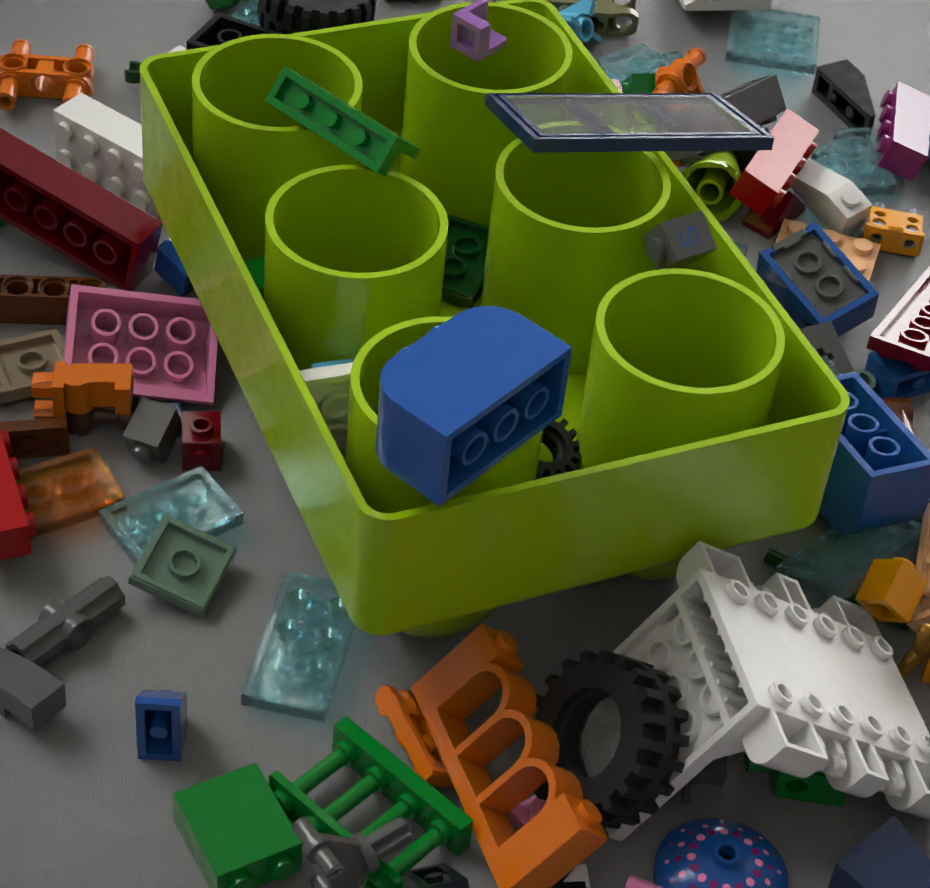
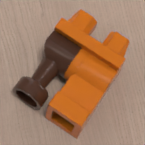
(85, 394)

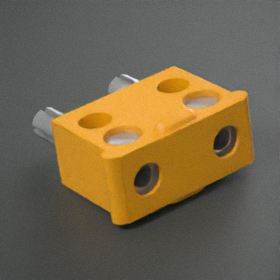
(895, 230)

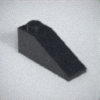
(845, 93)

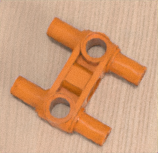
(25, 74)
(681, 77)

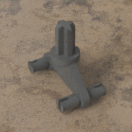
(349, 859)

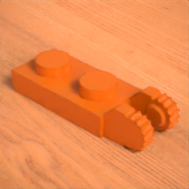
(413, 734)

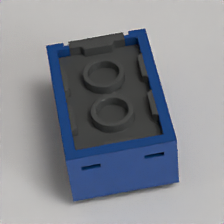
(817, 281)

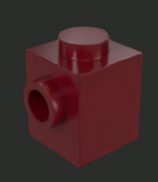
(201, 440)

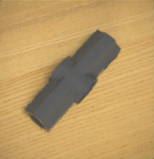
(68, 622)

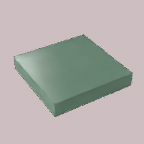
(182, 565)

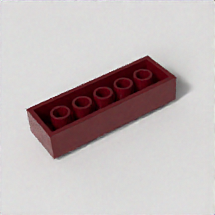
(75, 215)

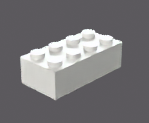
(103, 148)

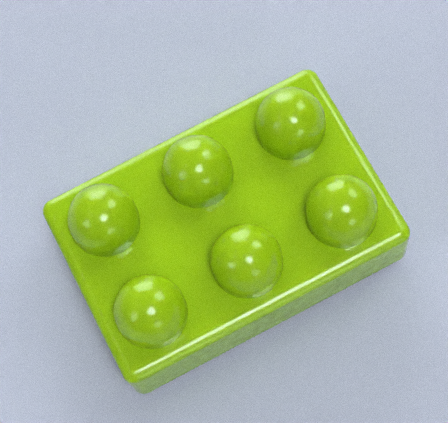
(682, 382)

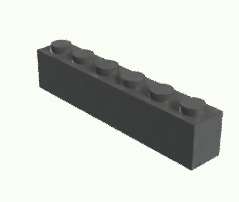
(757, 99)

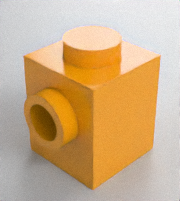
(891, 590)

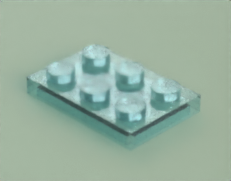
(188, 497)

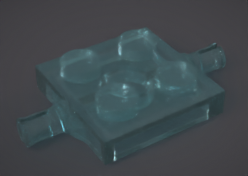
(635, 60)

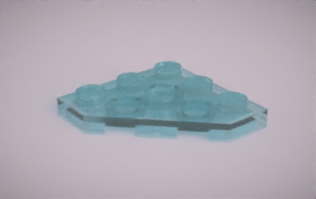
(855, 157)

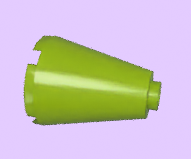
(713, 179)

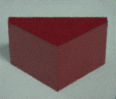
(772, 219)

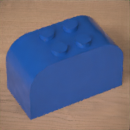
(468, 398)
(877, 469)

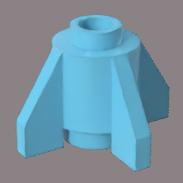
(581, 25)

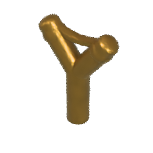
(917, 652)

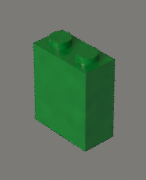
(237, 830)

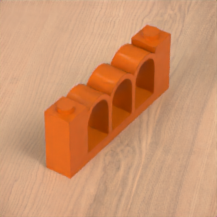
(567, 825)

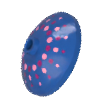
(694, 853)

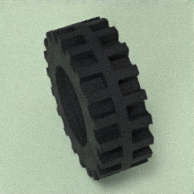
(647, 735)

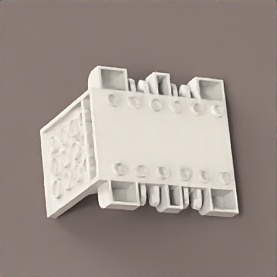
(777, 682)

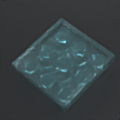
(774, 40)

